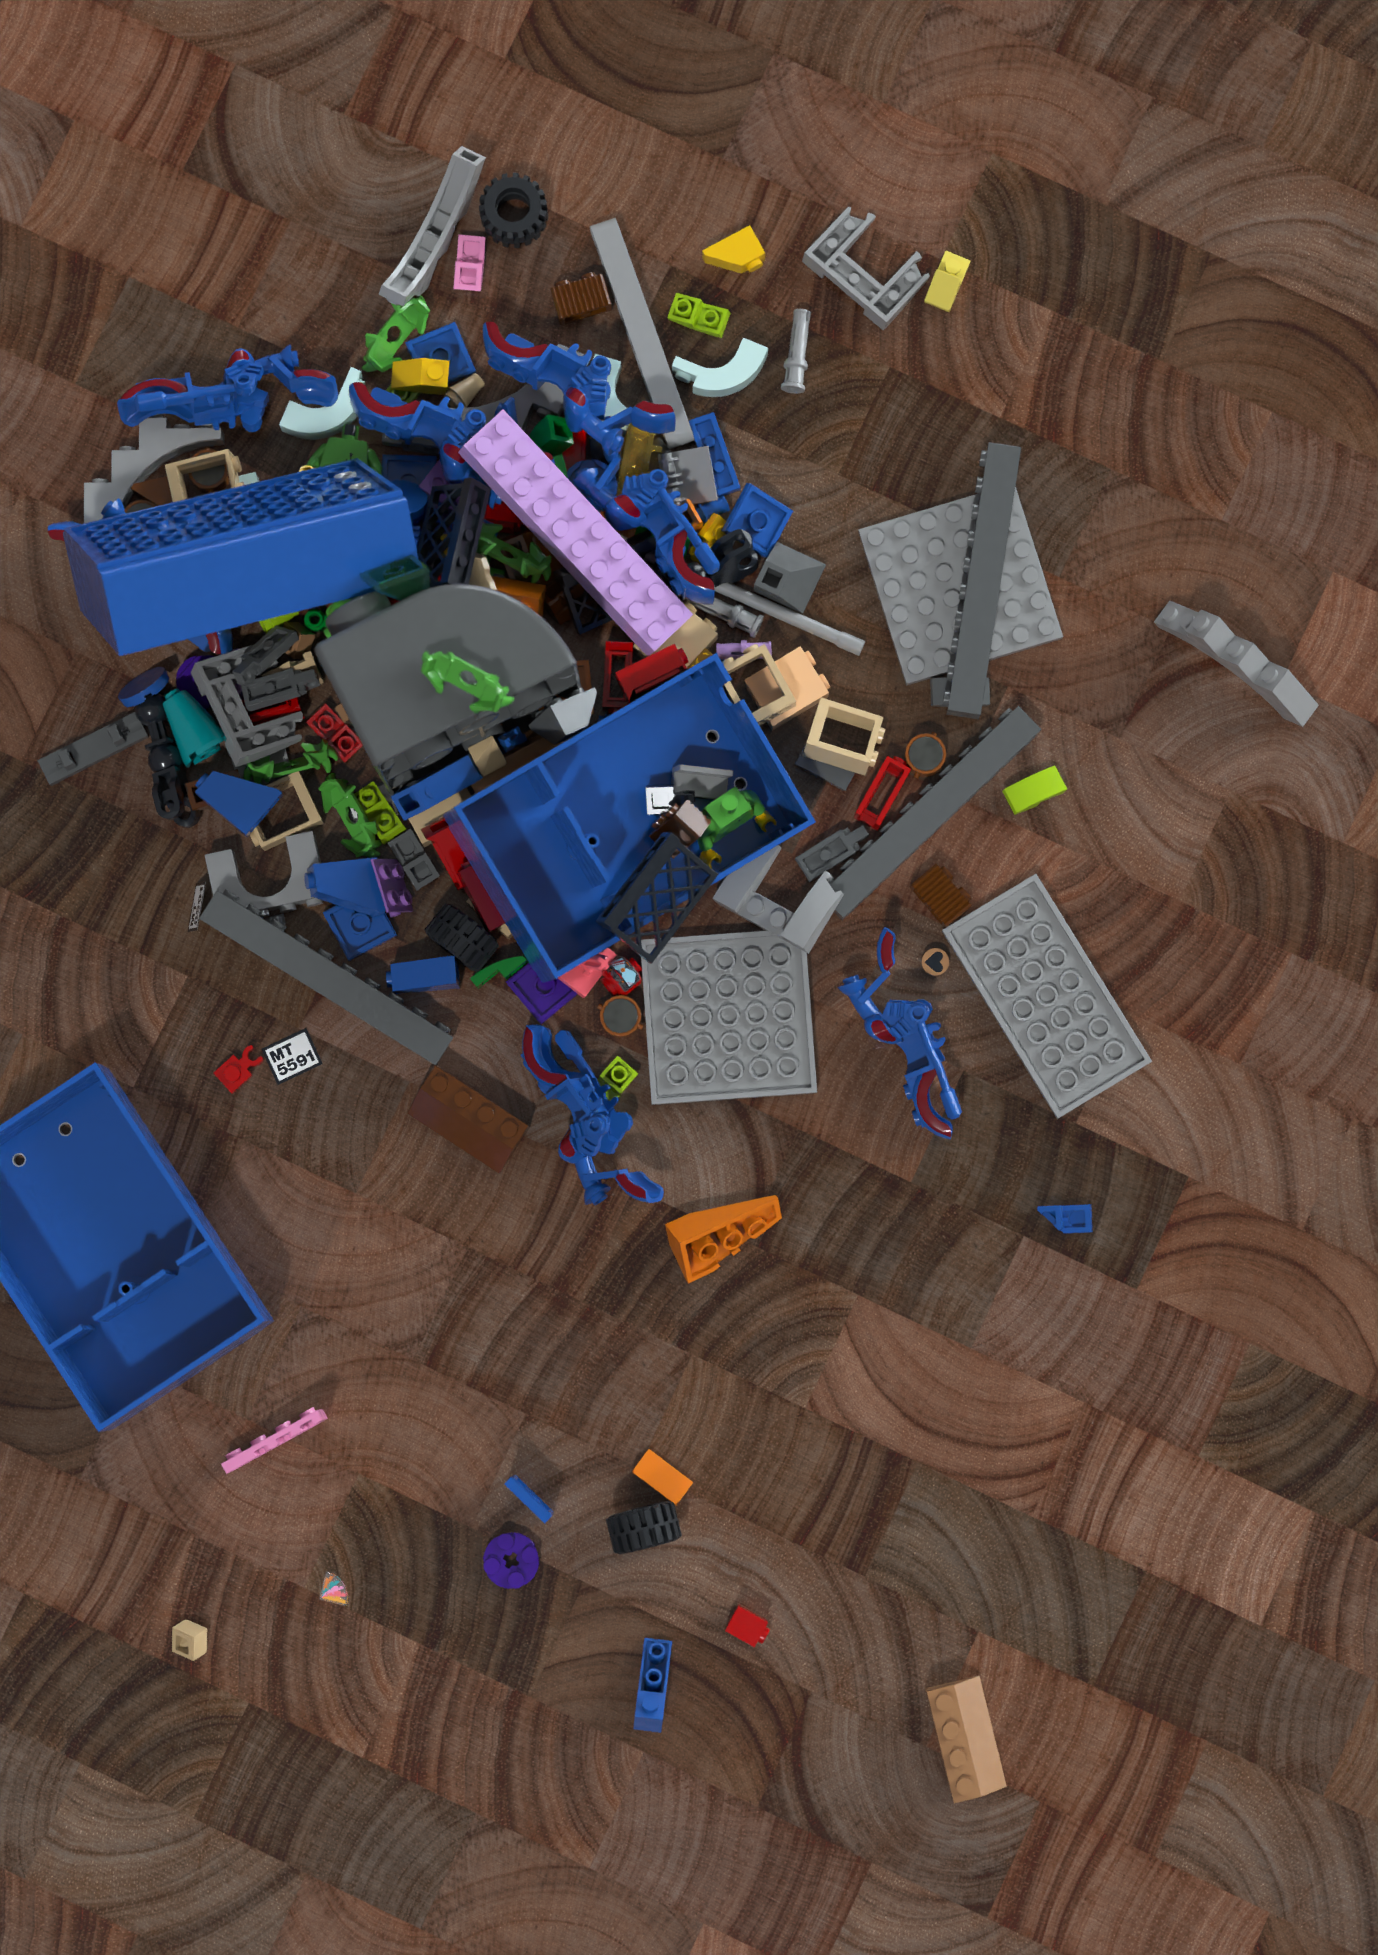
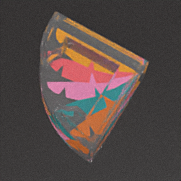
(334, 1590)

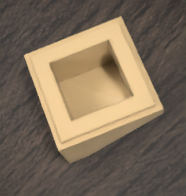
(487, 756)
(189, 1640)

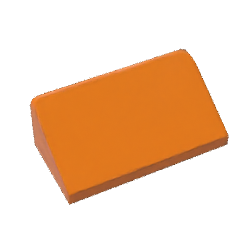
(662, 1476)

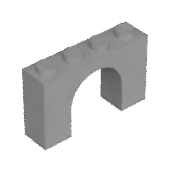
(303, 853)

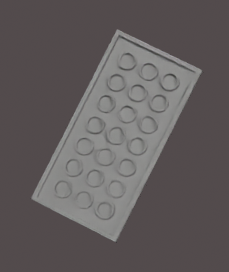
(1046, 996)

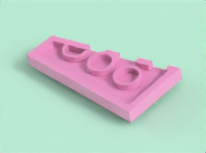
(283, 1433)

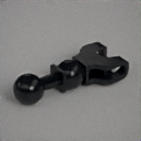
(729, 559)
(165, 763)

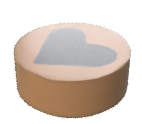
(935, 962)

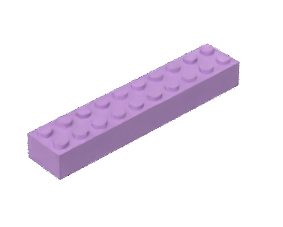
(575, 533)

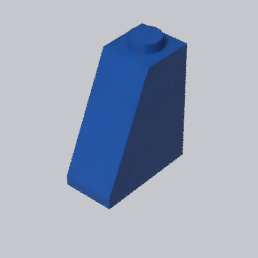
(237, 800)
(347, 885)
(424, 975)

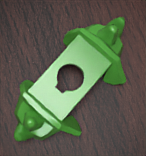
(406, 318)
(528, 564)
(448, 668)
(313, 757)
(363, 832)

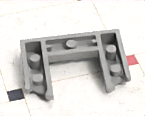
(879, 302)
(243, 740)
(799, 928)

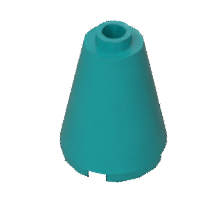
(193, 727)

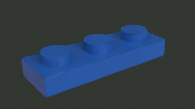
(707, 433)

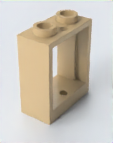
(177, 469)
(774, 708)
(838, 756)
(315, 820)

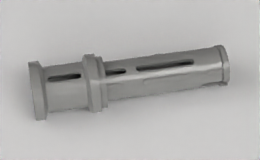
(796, 362)
(734, 615)

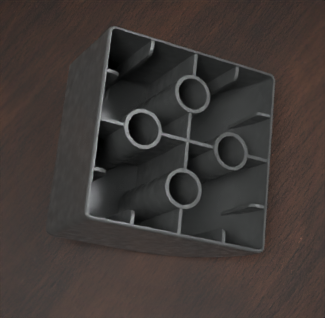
(395, 708)

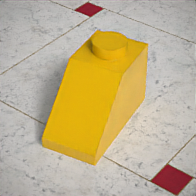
(737, 252)
(420, 376)

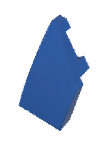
(511, 739)
(1069, 1217)

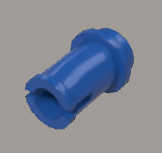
(718, 506)

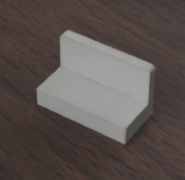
(707, 782)

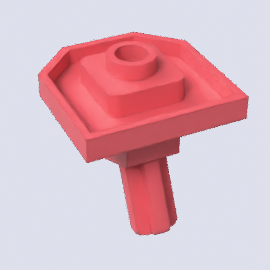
(584, 976)

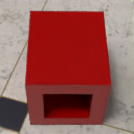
(747, 1626)

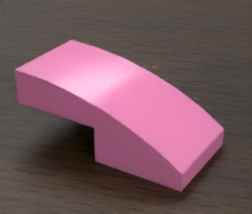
(469, 263)

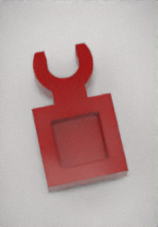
(235, 1071)

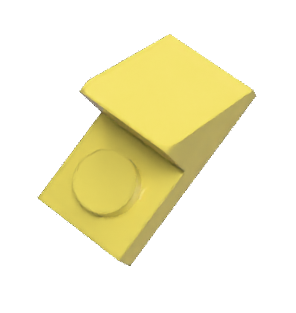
(947, 281)

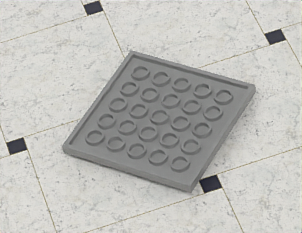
(919, 579)
(728, 1018)

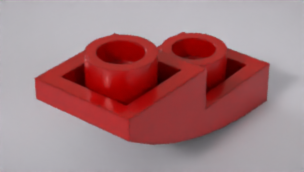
(335, 731)

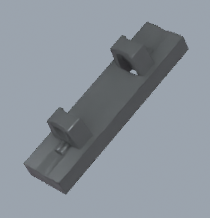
(92, 749)

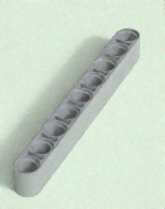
(640, 326)

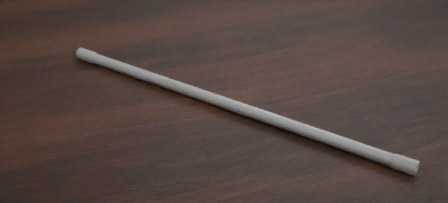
(840, 639)

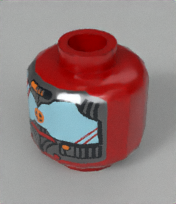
(621, 976)

